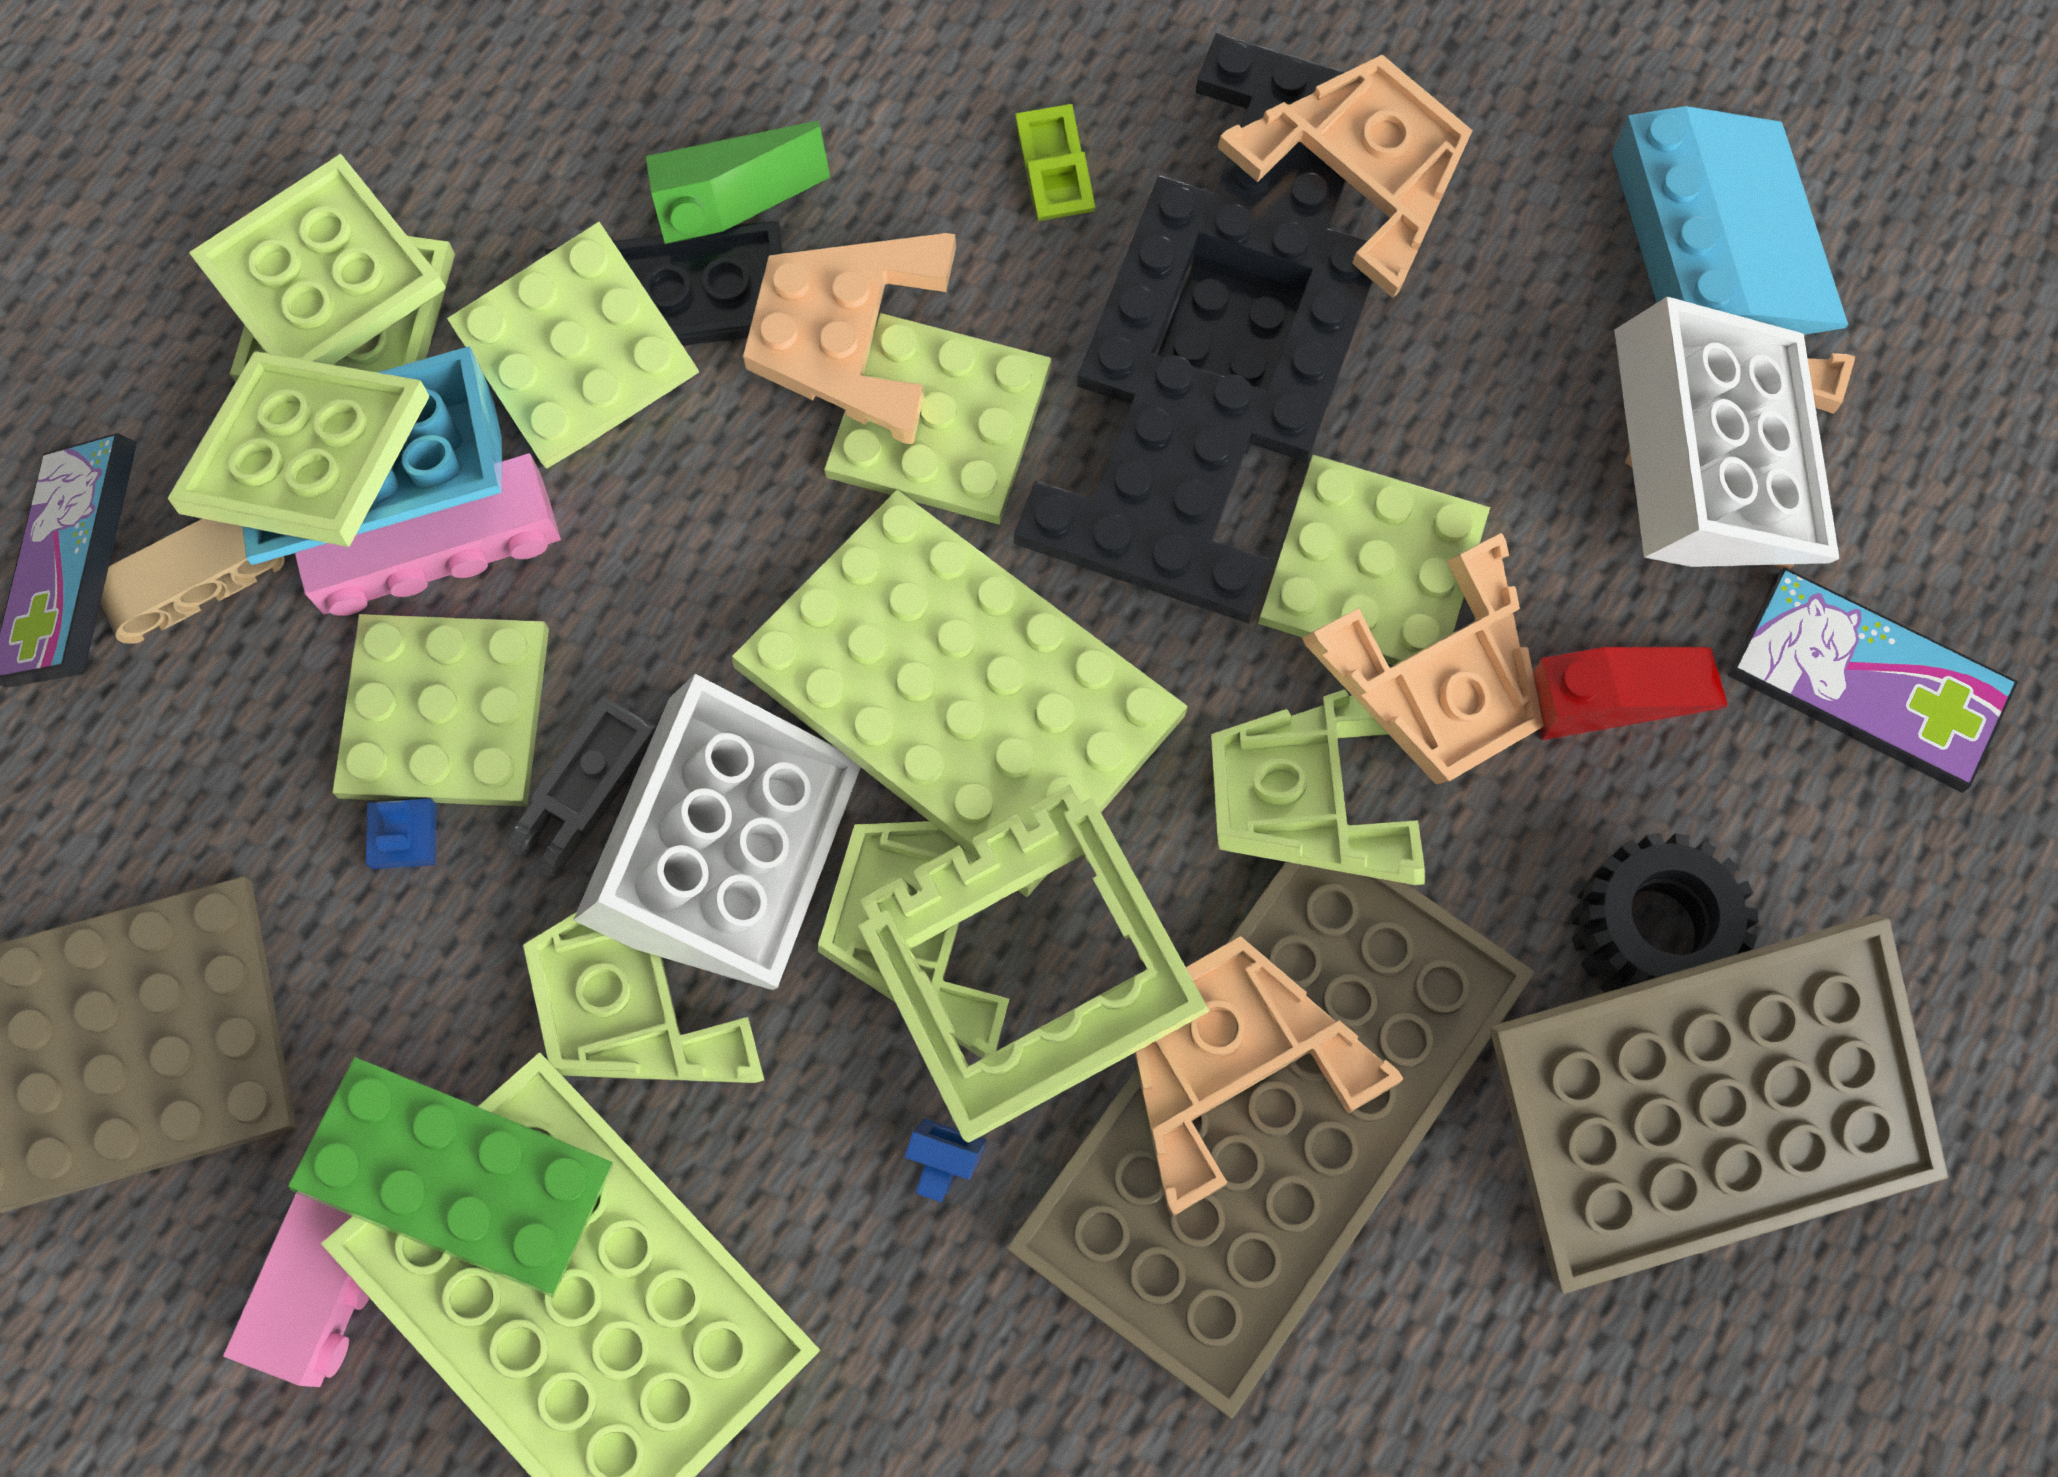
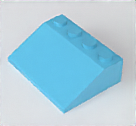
(1726, 217)
(444, 462)

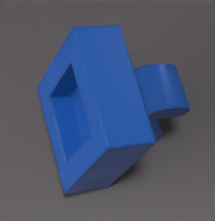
(401, 833)
(943, 1155)

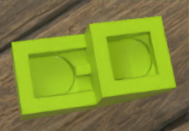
(1054, 162)

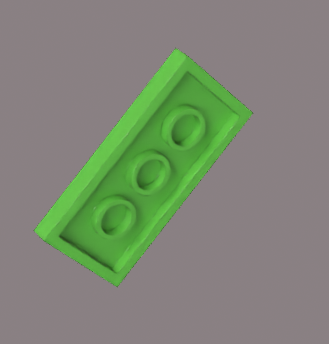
(452, 1176)

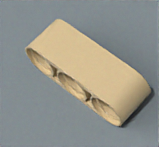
(176, 577)

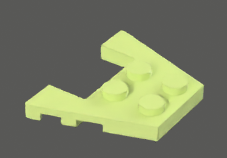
(1285, 795)
(872, 860)
(614, 1015)

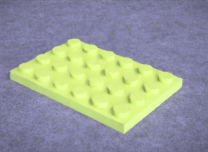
(954, 679)
(639, 1355)

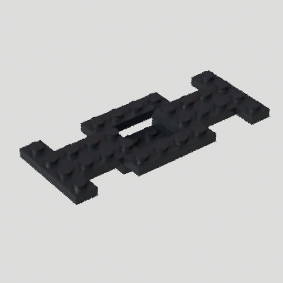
(1239, 364)

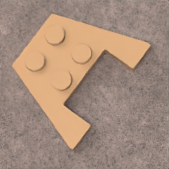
(1381, 139)
(821, 317)
(1457, 695)
(1252, 1030)

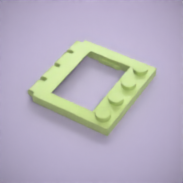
(1068, 1046)

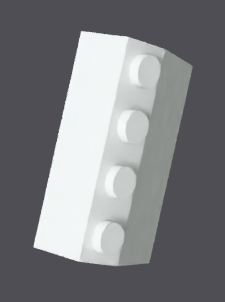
(1723, 439)
(720, 837)

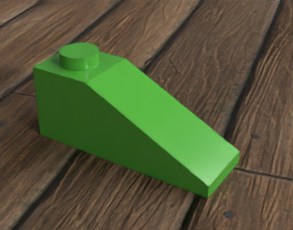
(733, 179)

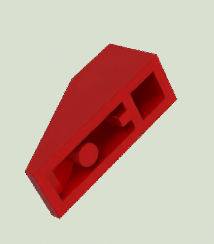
(1624, 687)

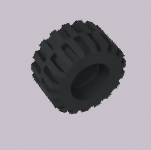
(1673, 869)

